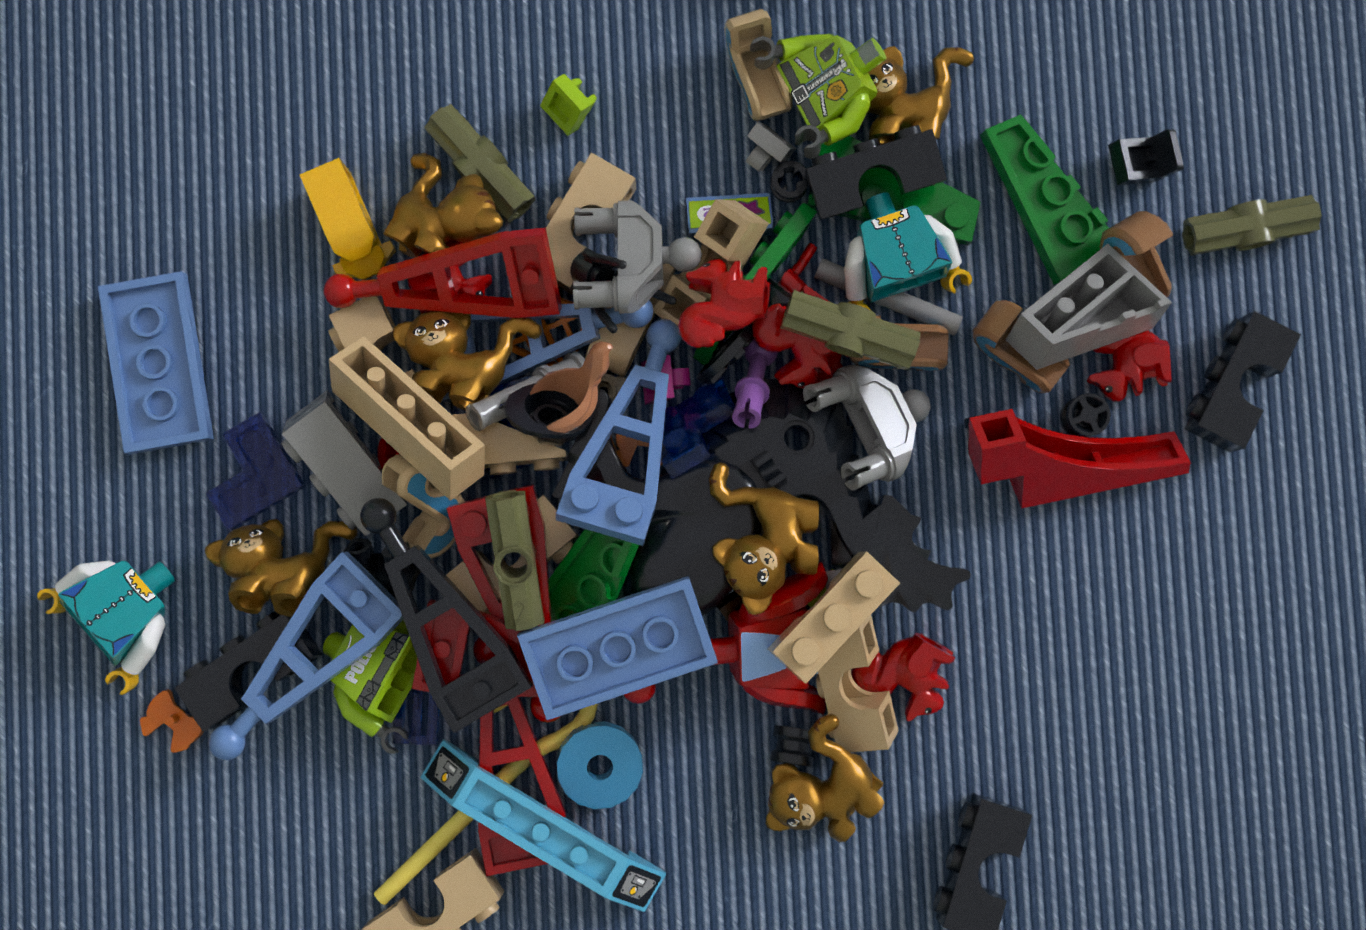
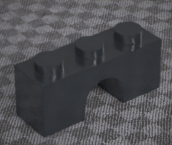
(910, 159)
(1221, 411)
(215, 689)
(986, 830)

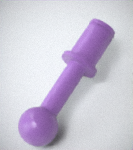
(752, 390)

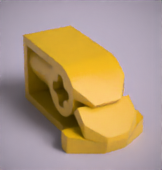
(346, 220)

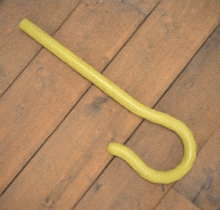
(460, 821)

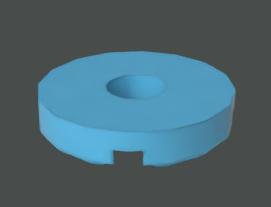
(603, 789)

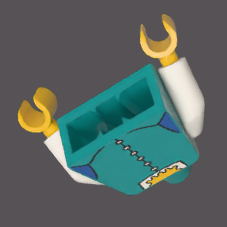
(899, 253)
(115, 611)

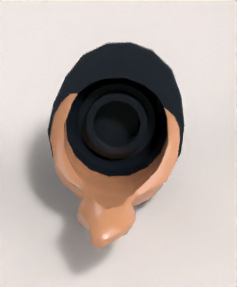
(561, 401)

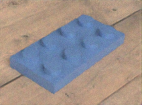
(155, 363)
(617, 648)

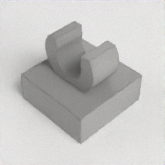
(768, 146)

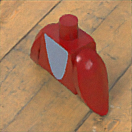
(751, 636)

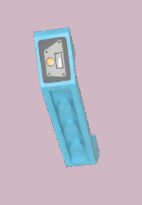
(541, 830)

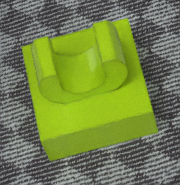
(567, 103)

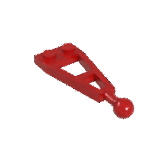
(526, 263)
(471, 529)
(449, 642)
(498, 852)

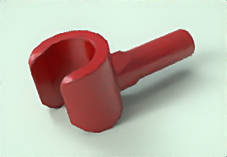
(791, 278)

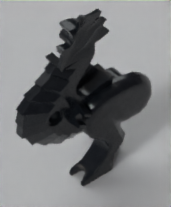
(692, 520)

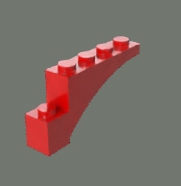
(1061, 466)

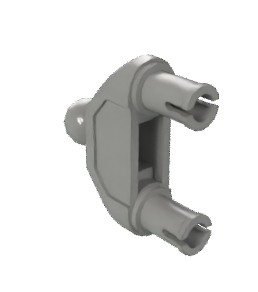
(642, 249)
(880, 416)

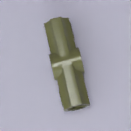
(479, 156)
(1251, 225)
(850, 330)
(517, 586)

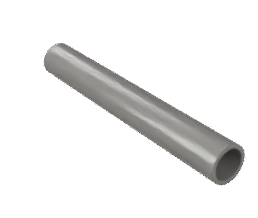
(901, 302)

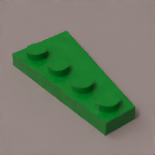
(940, 201)
(1048, 201)
(789, 232)
(590, 574)

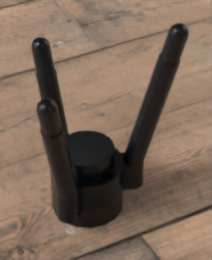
(592, 266)

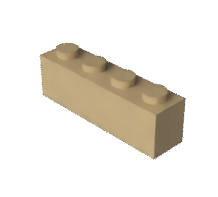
(407, 417)

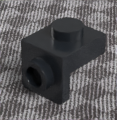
(1146, 158)

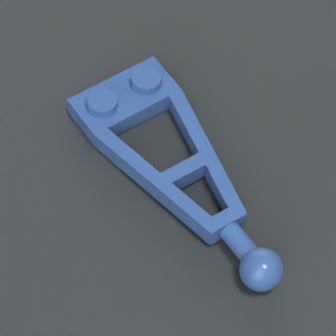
(544, 354)
(607, 507)
(360, 601)

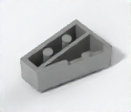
(1088, 310)
(337, 459)

